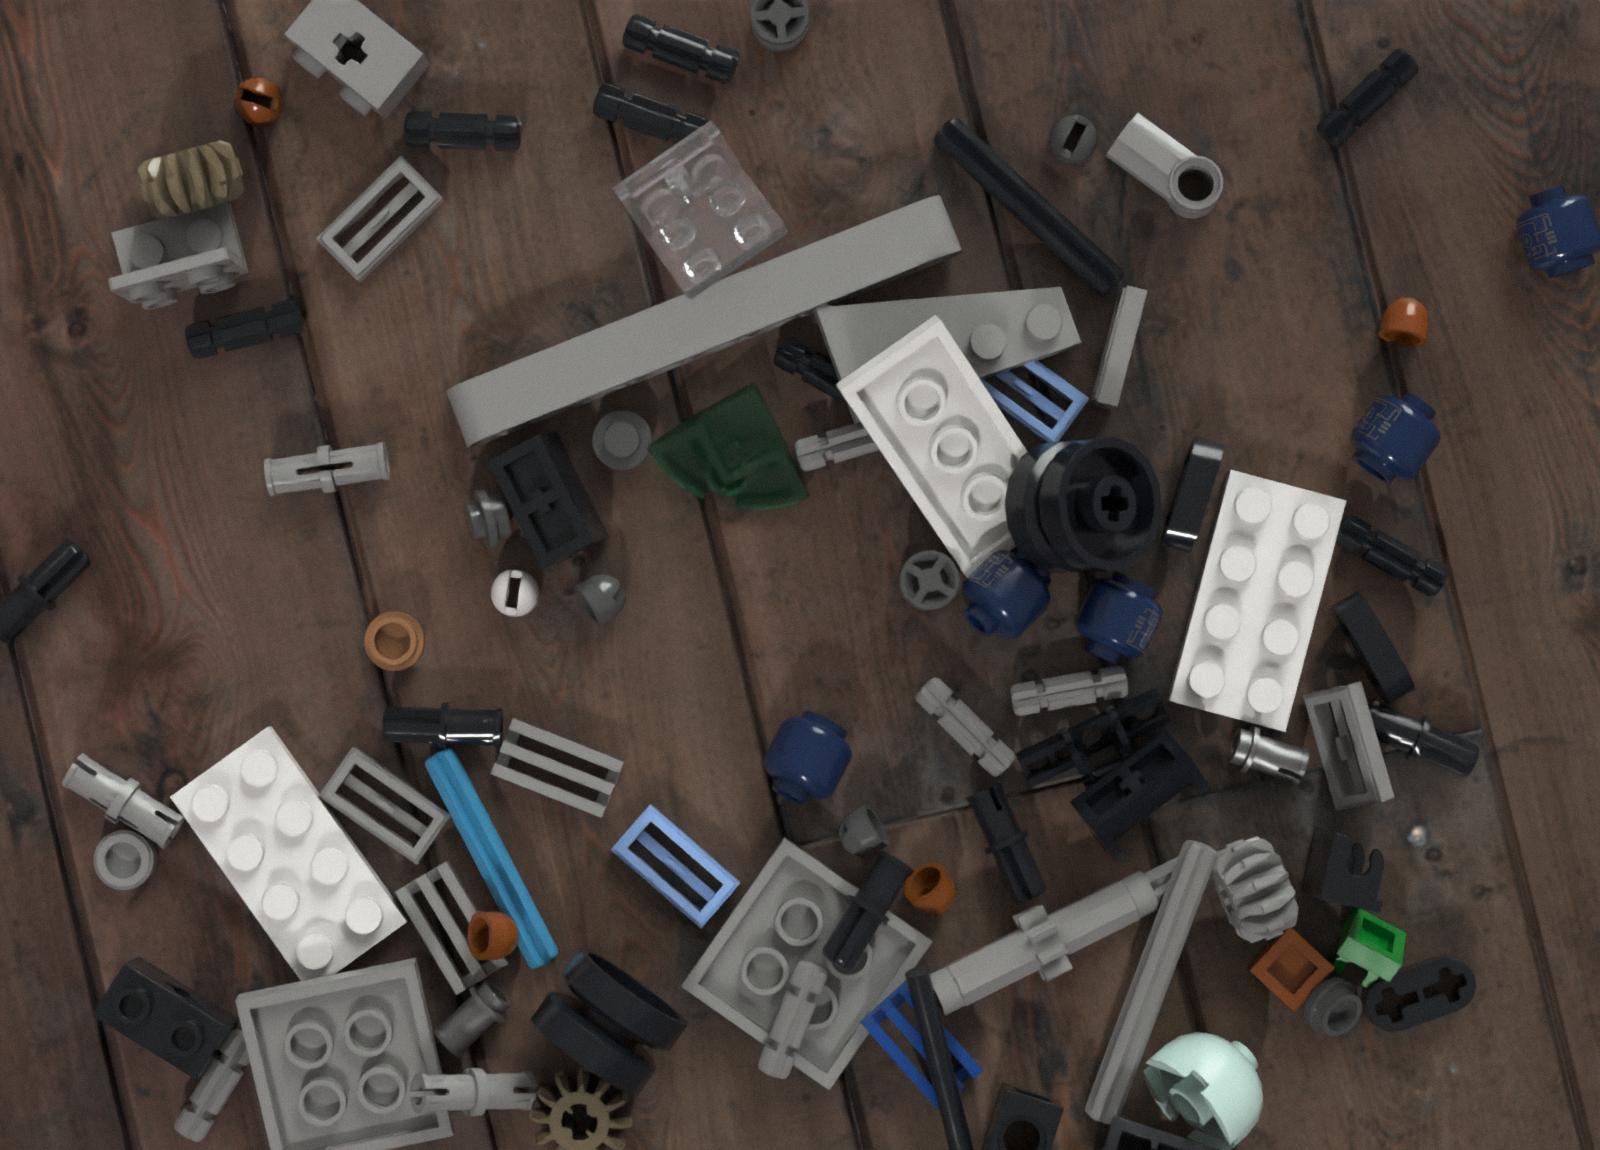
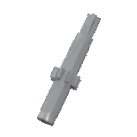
(1048, 939)

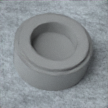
(125, 859)

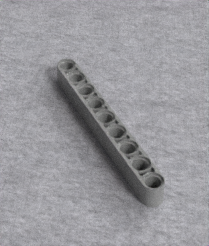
(699, 326)

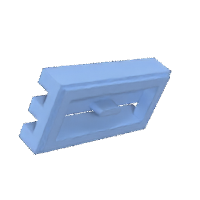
(1017, 413)
(714, 899)

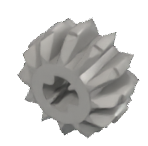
(1254, 889)

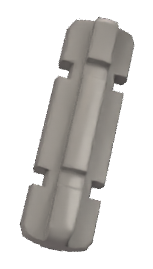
(838, 445)
(1069, 690)
(965, 727)
(792, 1019)
(214, 1088)

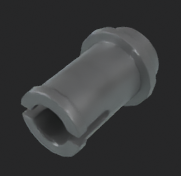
(1267, 755)
(473, 1017)

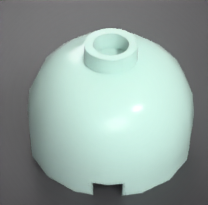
(1209, 1086)

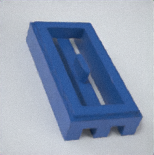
(889, 1009)

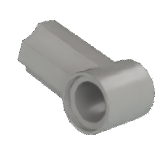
(1161, 163)

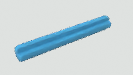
(491, 856)

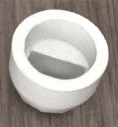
(527, 596)

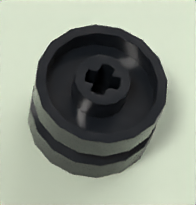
(1083, 505)
(608, 1023)

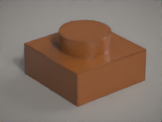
(1290, 968)

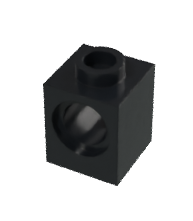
(1023, 1105)

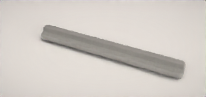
(1151, 981)

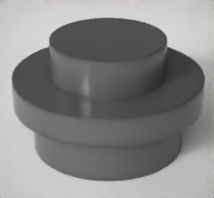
(622, 440)
(487, 517)
(1333, 1007)

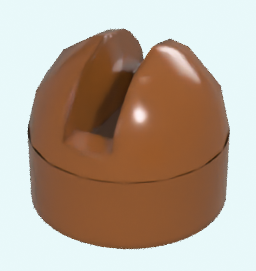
(256, 114)
(1405, 323)
(930, 889)
(492, 935)

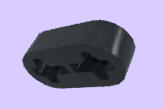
(1192, 494)
(1372, 648)
(1422, 1007)

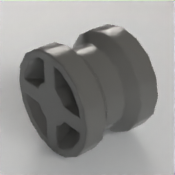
(779, 14)
(940, 577)

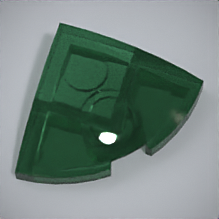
(733, 452)

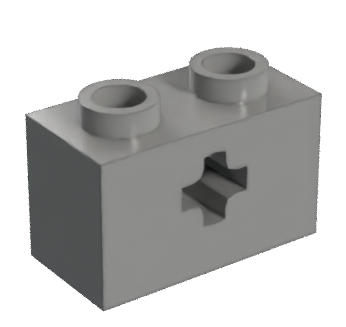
(384, 74)

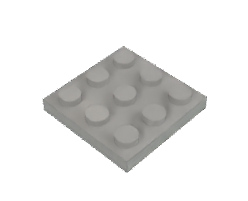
(787, 920)
(341, 1058)

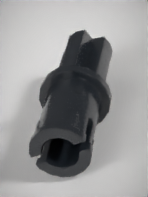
(41, 589)
(443, 726)
(1423, 740)
(1007, 843)
(866, 911)

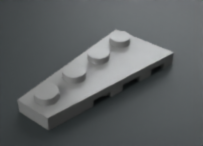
(990, 328)

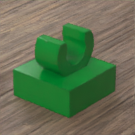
(1370, 945)

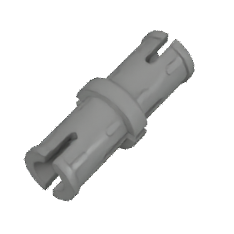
(286, 474)
(123, 800)
(473, 1092)

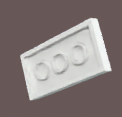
(940, 438)
(1256, 600)
(289, 857)

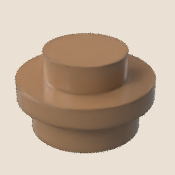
(394, 641)

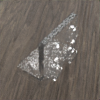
(700, 210)

